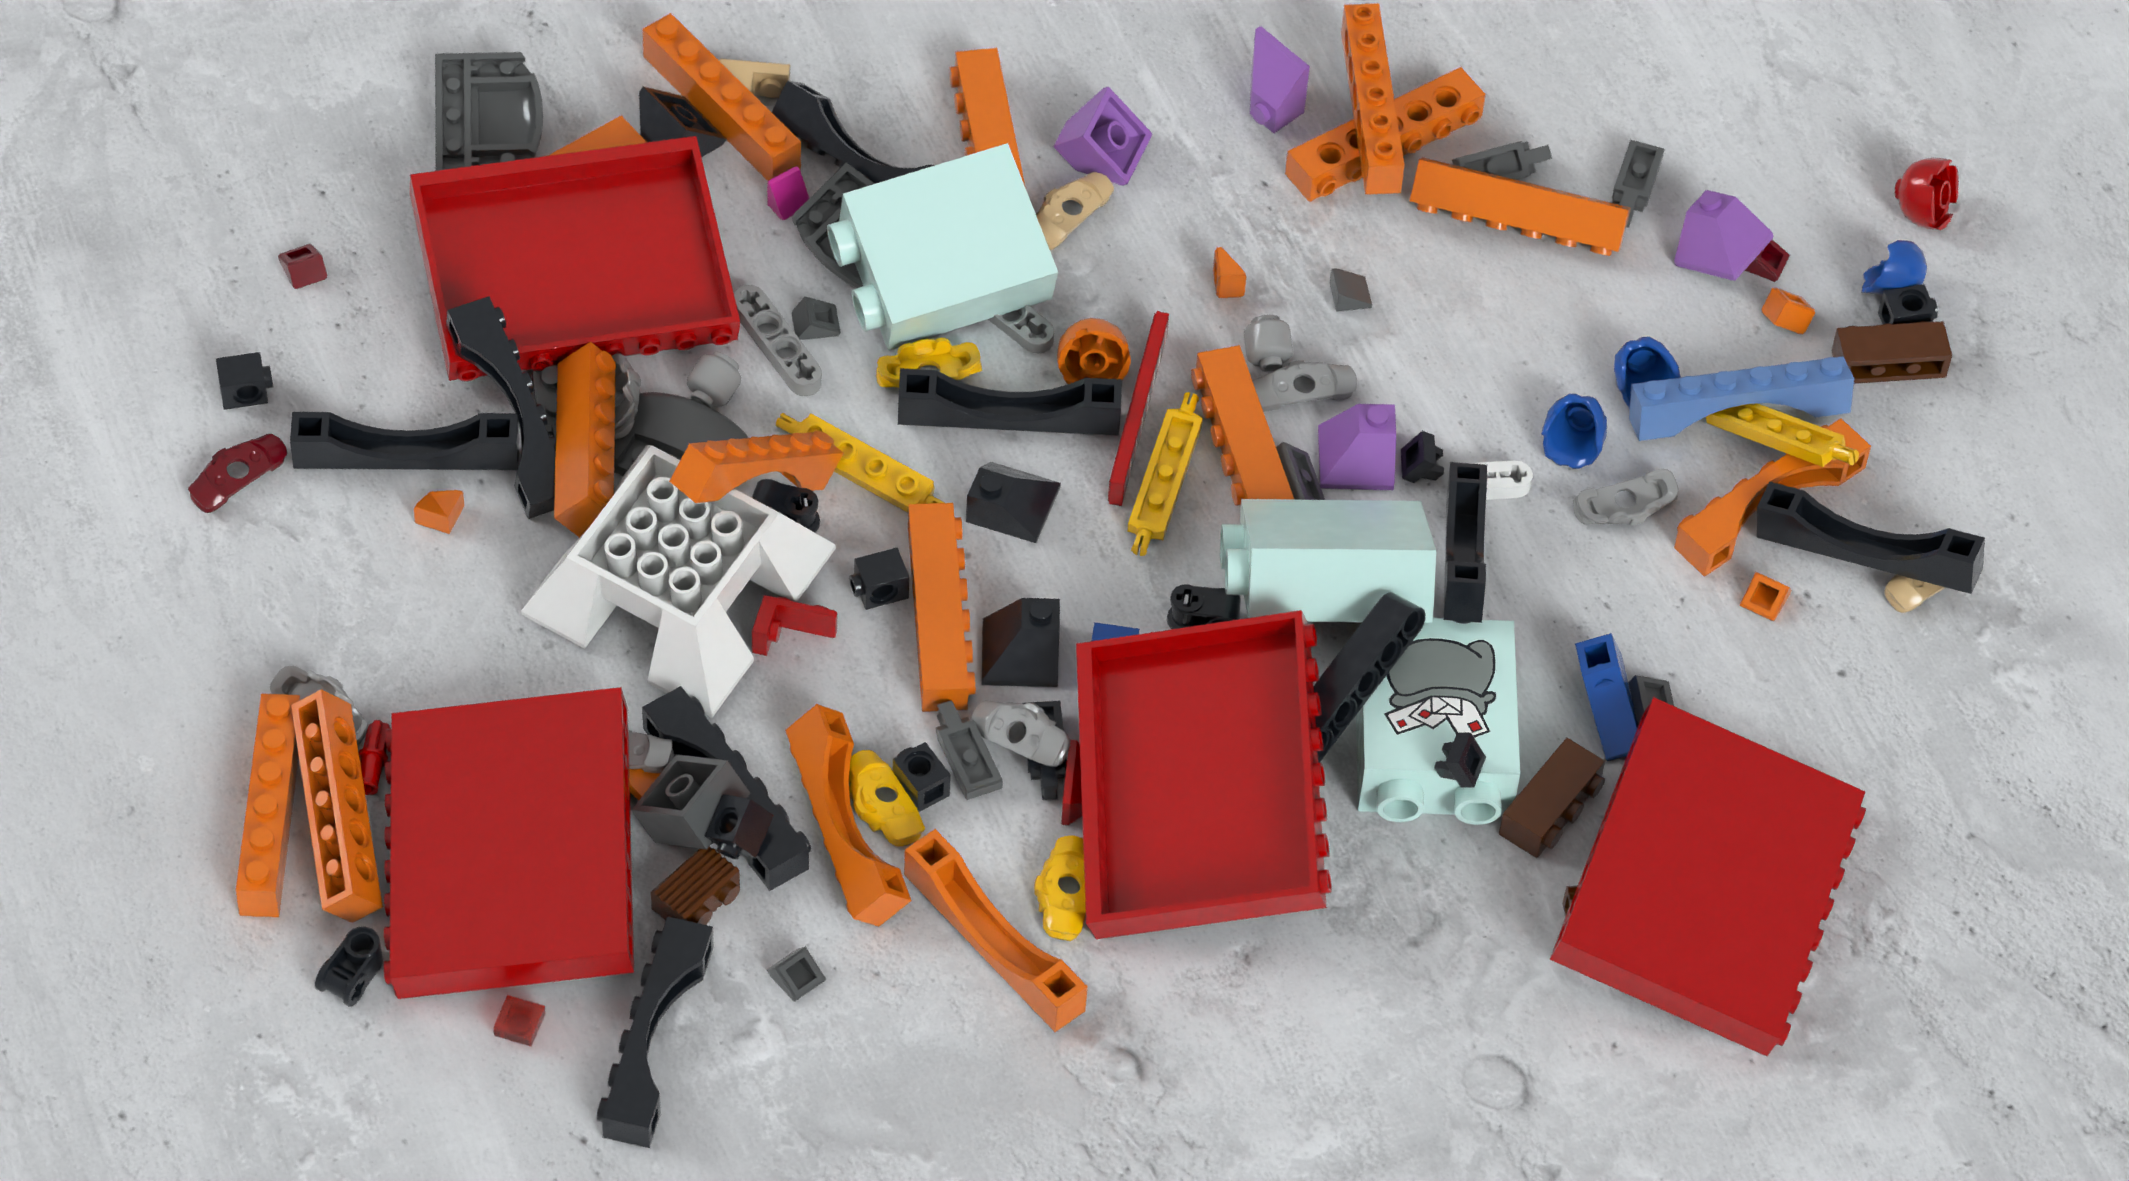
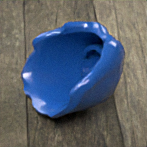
(1902, 269)
(1643, 362)
(1574, 431)

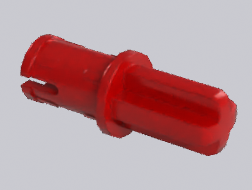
(373, 756)

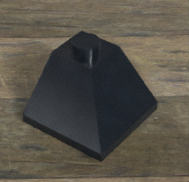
(673, 117)
(1010, 501)
(1022, 644)

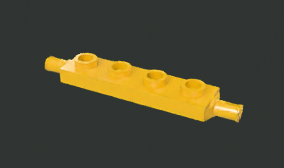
(1784, 433)
(869, 466)
(1165, 474)

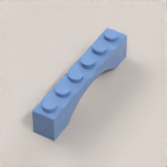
(1671, 405)

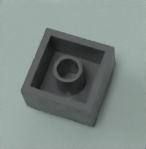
(685, 799)

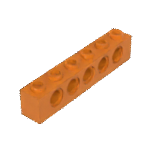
(1372, 99)
(1422, 117)
(336, 806)

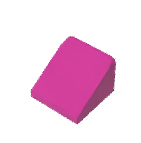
(786, 193)

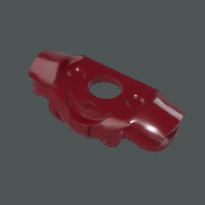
(214, 483)

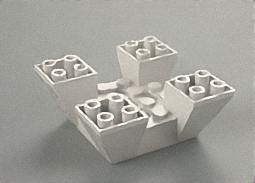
(679, 571)

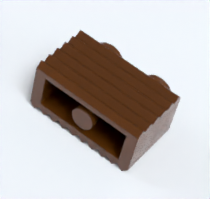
(697, 888)

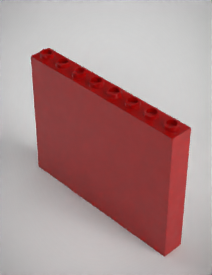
(579, 251)
(1201, 775)
(508, 844)
(1711, 877)

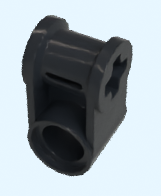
(789, 502)
(1203, 606)
(348, 972)

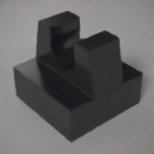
(1420, 458)
(1463, 760)

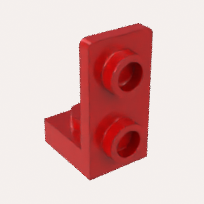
(784, 613)

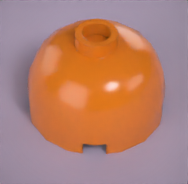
(1093, 351)

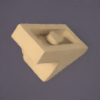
(760, 77)

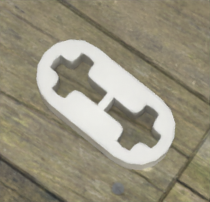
(1500, 483)

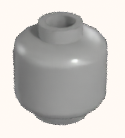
(1268, 342)
(714, 379)

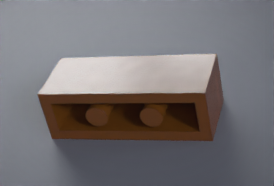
(1894, 351)
(1553, 798)

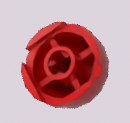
(1927, 192)

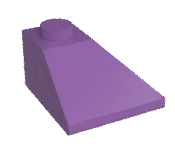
(1276, 82)
(1104, 138)
(1720, 236)
(1358, 448)

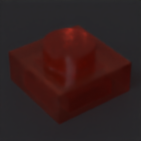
(519, 1020)

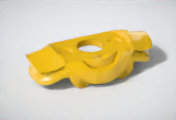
(951, 360)
(896, 819)
(1062, 911)

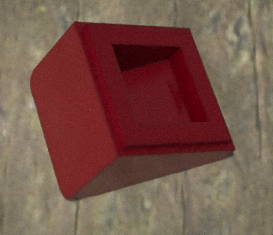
(1769, 262)
(303, 266)

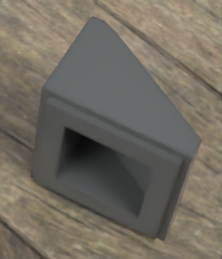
(1349, 290)
(815, 319)
(797, 973)

